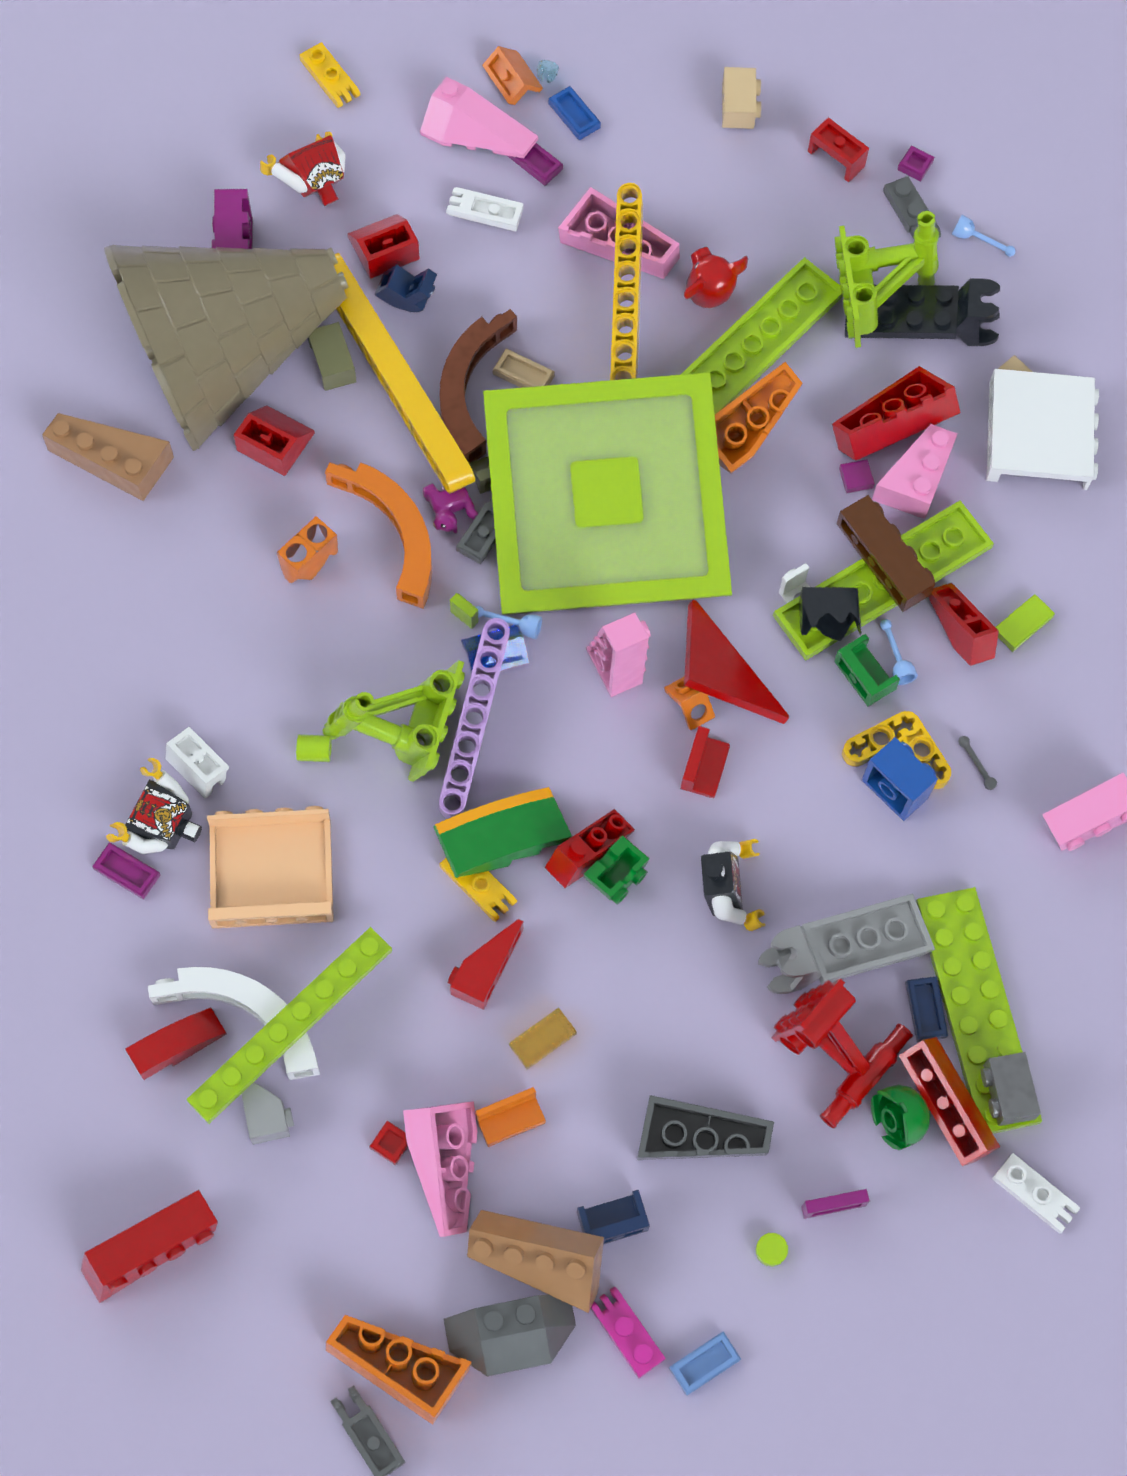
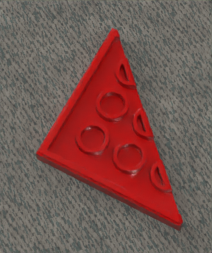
(721, 672)

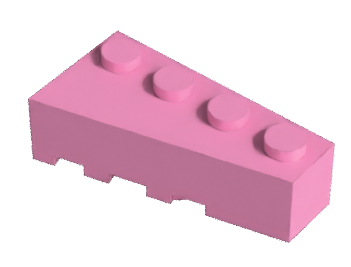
(621, 653)

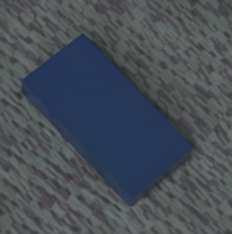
(926, 1008)

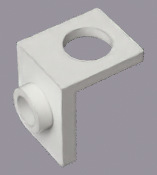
(793, 582)

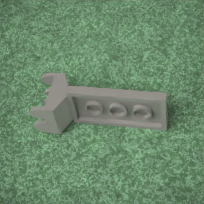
(847, 944)

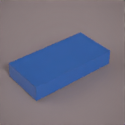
(574, 113)

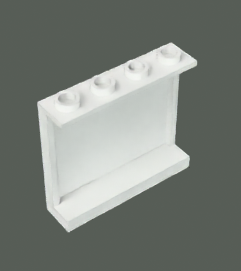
(1042, 426)

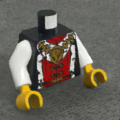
(158, 816)
(723, 883)

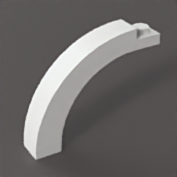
(240, 992)

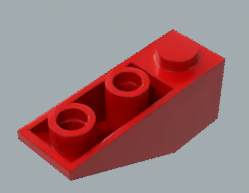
(582, 850)

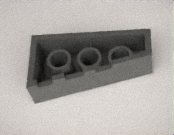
(694, 1131)

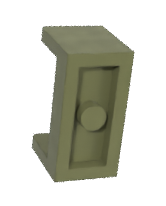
(332, 356)

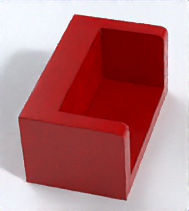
(841, 146)

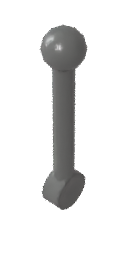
(990, 782)

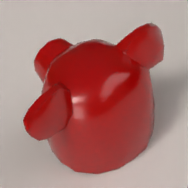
(712, 278)

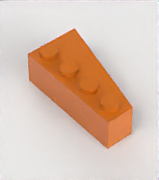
(399, 1366)

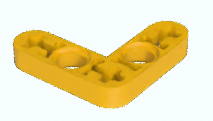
(916, 735)

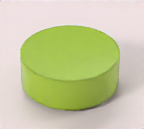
(771, 1249)

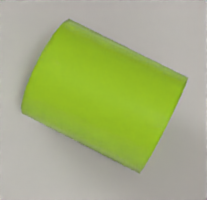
(313, 748)

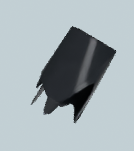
(829, 610)

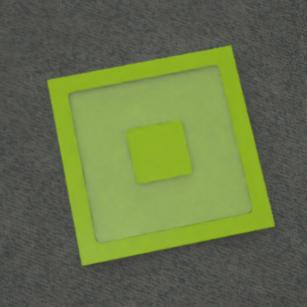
(606, 493)

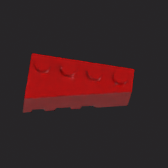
(896, 413)
(148, 1245)

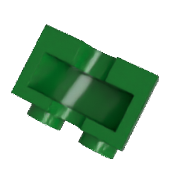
(618, 870)

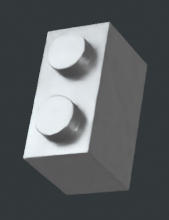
(1010, 1089)

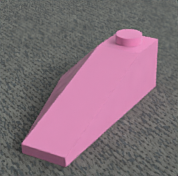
(468, 119)
(441, 1150)

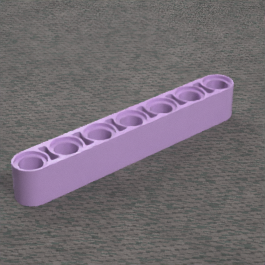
(477, 704)

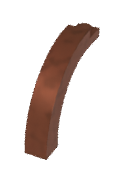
(459, 365)

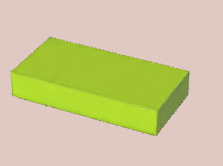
(1024, 622)

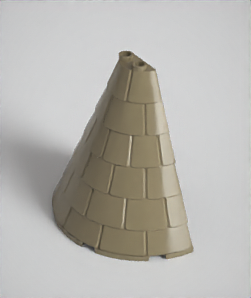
(221, 319)

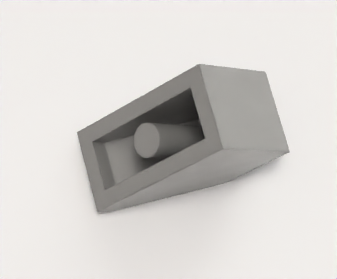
(265, 1115)

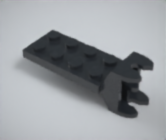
(939, 313)

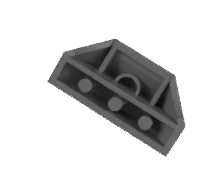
(511, 1333)

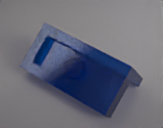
(514, 654)

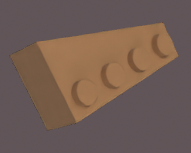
(539, 1255)

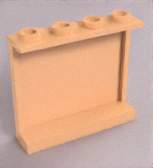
(270, 867)

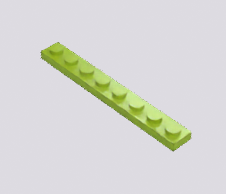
(289, 1025)

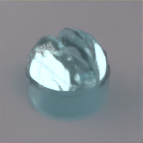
(547, 70)

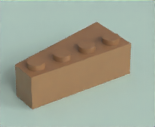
(110, 453)

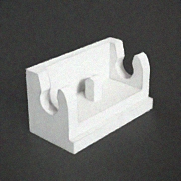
(196, 761)

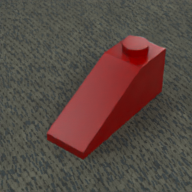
(964, 624)
(482, 969)

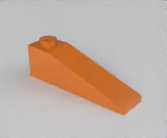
(752, 415)

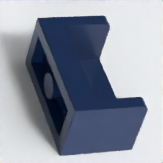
(615, 1218)

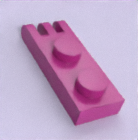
(628, 1333)

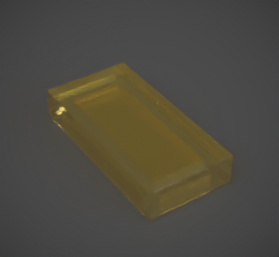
(542, 1038)

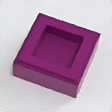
(915, 163)
(856, 476)

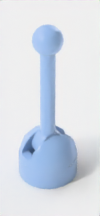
(966, 228)
(529, 625)
(903, 668)

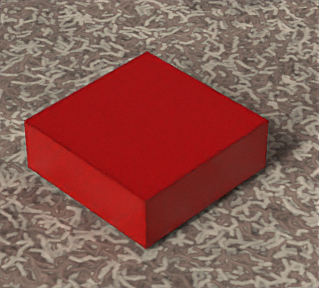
(390, 1143)

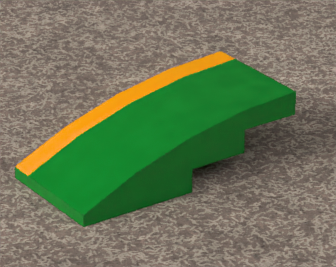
(502, 832)

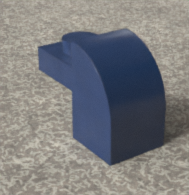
(405, 290)

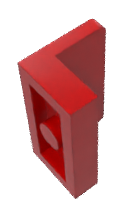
(705, 764)

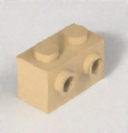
(739, 97)

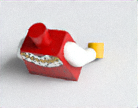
(310, 168)

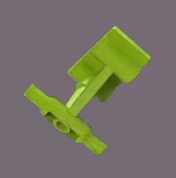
(858, 261)
(426, 728)

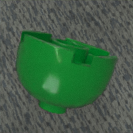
(901, 1114)

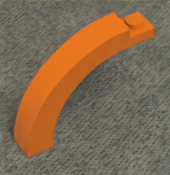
(403, 513)

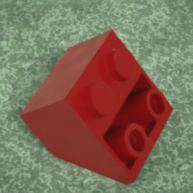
(385, 245)
(272, 438)

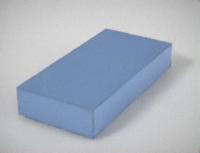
(705, 1363)

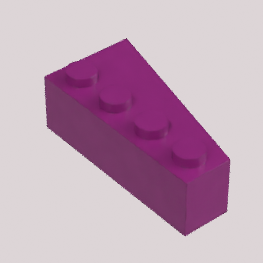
(232, 219)

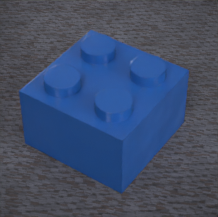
(899, 778)

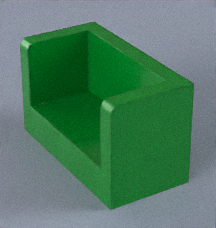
(864, 671)

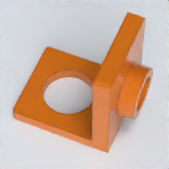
(688, 699)

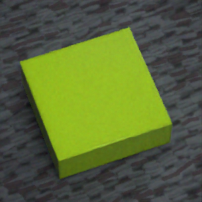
(464, 610)

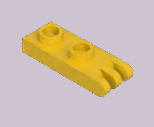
(329, 74)
(483, 890)

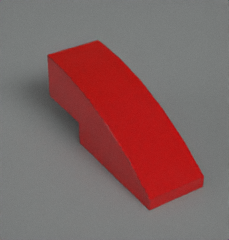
(175, 1042)

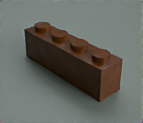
(886, 553)

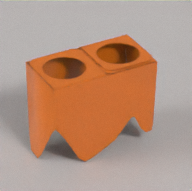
(314, 561)

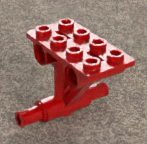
(818, 1024)

